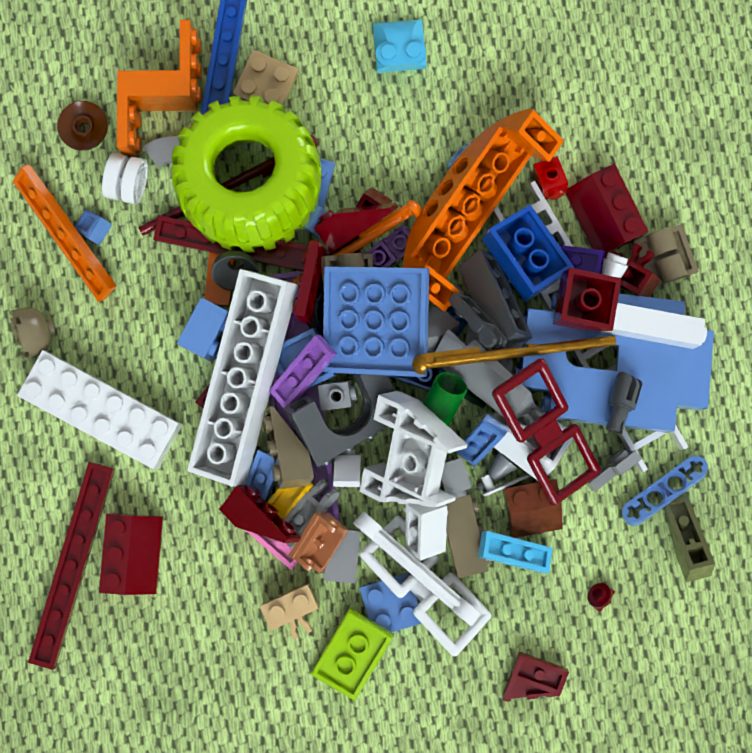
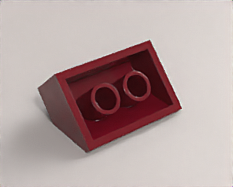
(606, 210)
(131, 554)

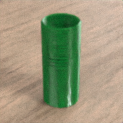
(445, 396)

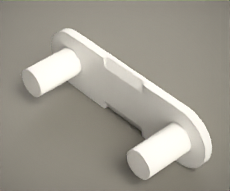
(490, 488)

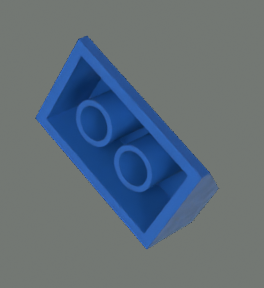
(527, 252)

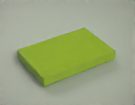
(352, 654)

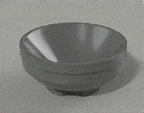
(226, 274)

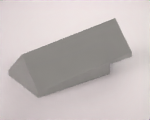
(486, 376)

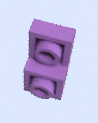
(390, 249)

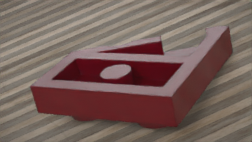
(534, 678)

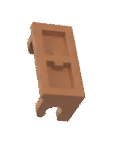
(318, 542)

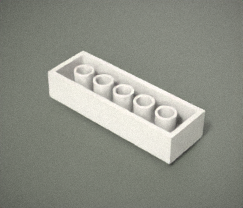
(100, 410)

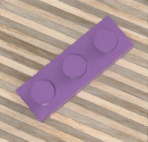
(303, 371)

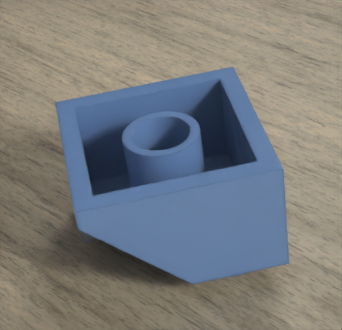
(204, 330)

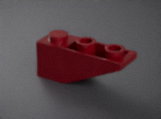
(252, 513)

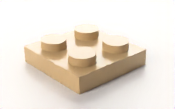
(266, 78)

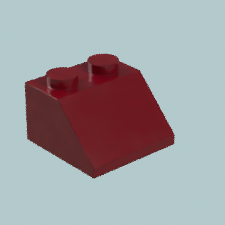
(587, 300)

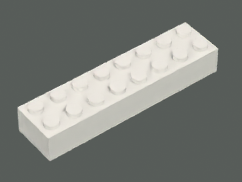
(242, 378)

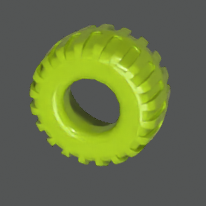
(253, 216)

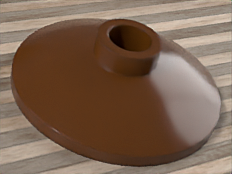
(77, 115)

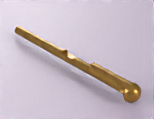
(472, 355)

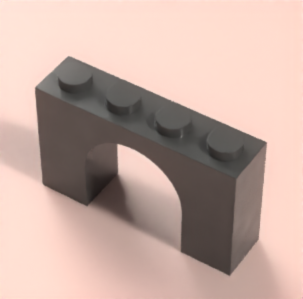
(328, 443)

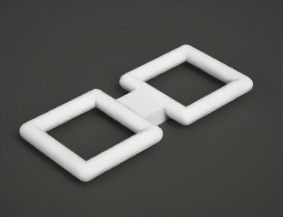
(426, 596)

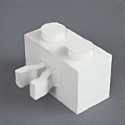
(425, 530)

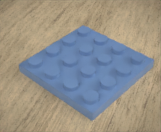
(376, 319)

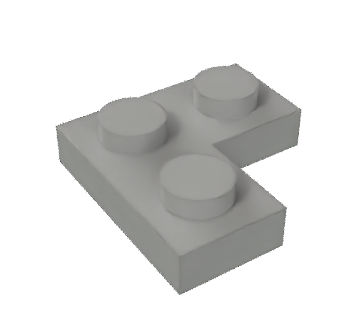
(619, 464)

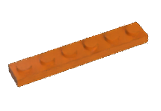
(64, 233)

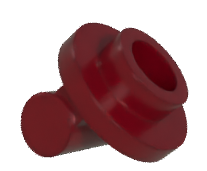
(600, 596)

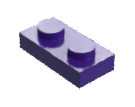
(585, 258)

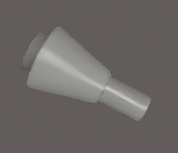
(499, 469)

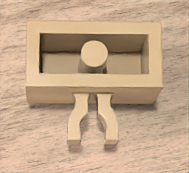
(289, 607)

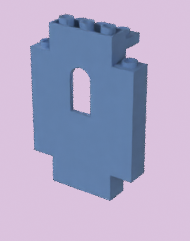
(669, 373)

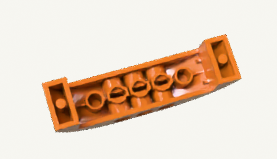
(472, 193)

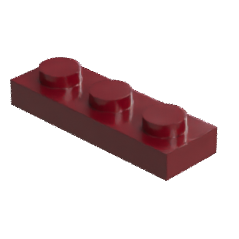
(308, 282)

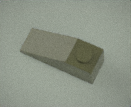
(688, 540)

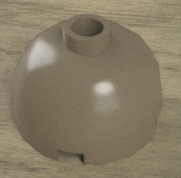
(31, 331)

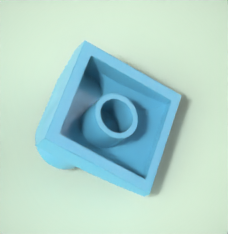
(399, 46)

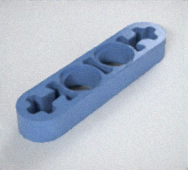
(661, 487)

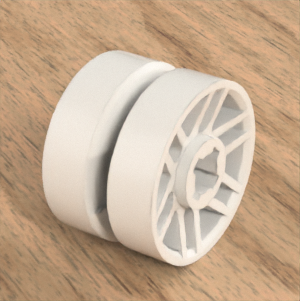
(124, 178)

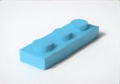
(515, 552)

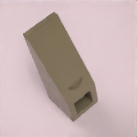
(290, 456)

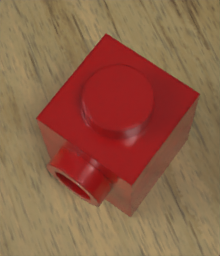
(550, 178)

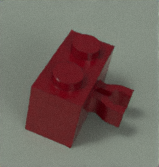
(636, 277)

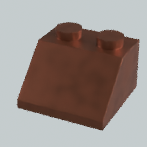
(530, 510)

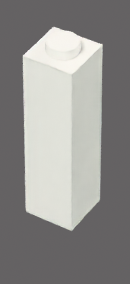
(659, 326)

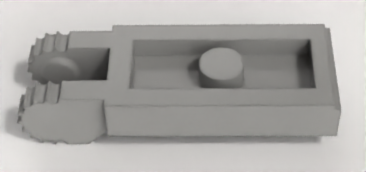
(308, 505)

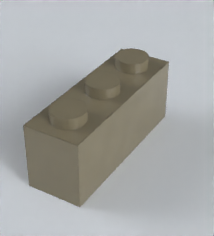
(465, 536)

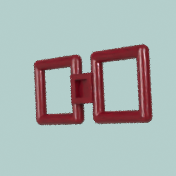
(546, 431)

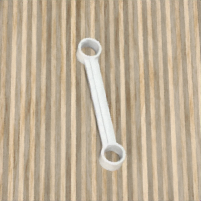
(417, 569)

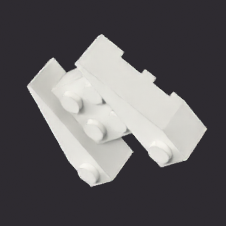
(414, 456)

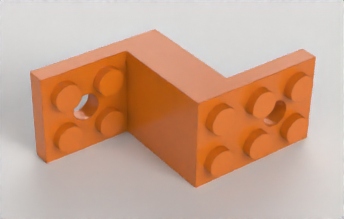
(158, 91)

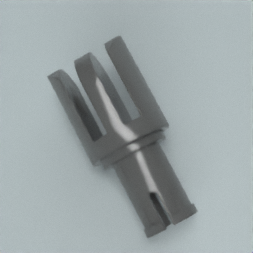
(623, 400)

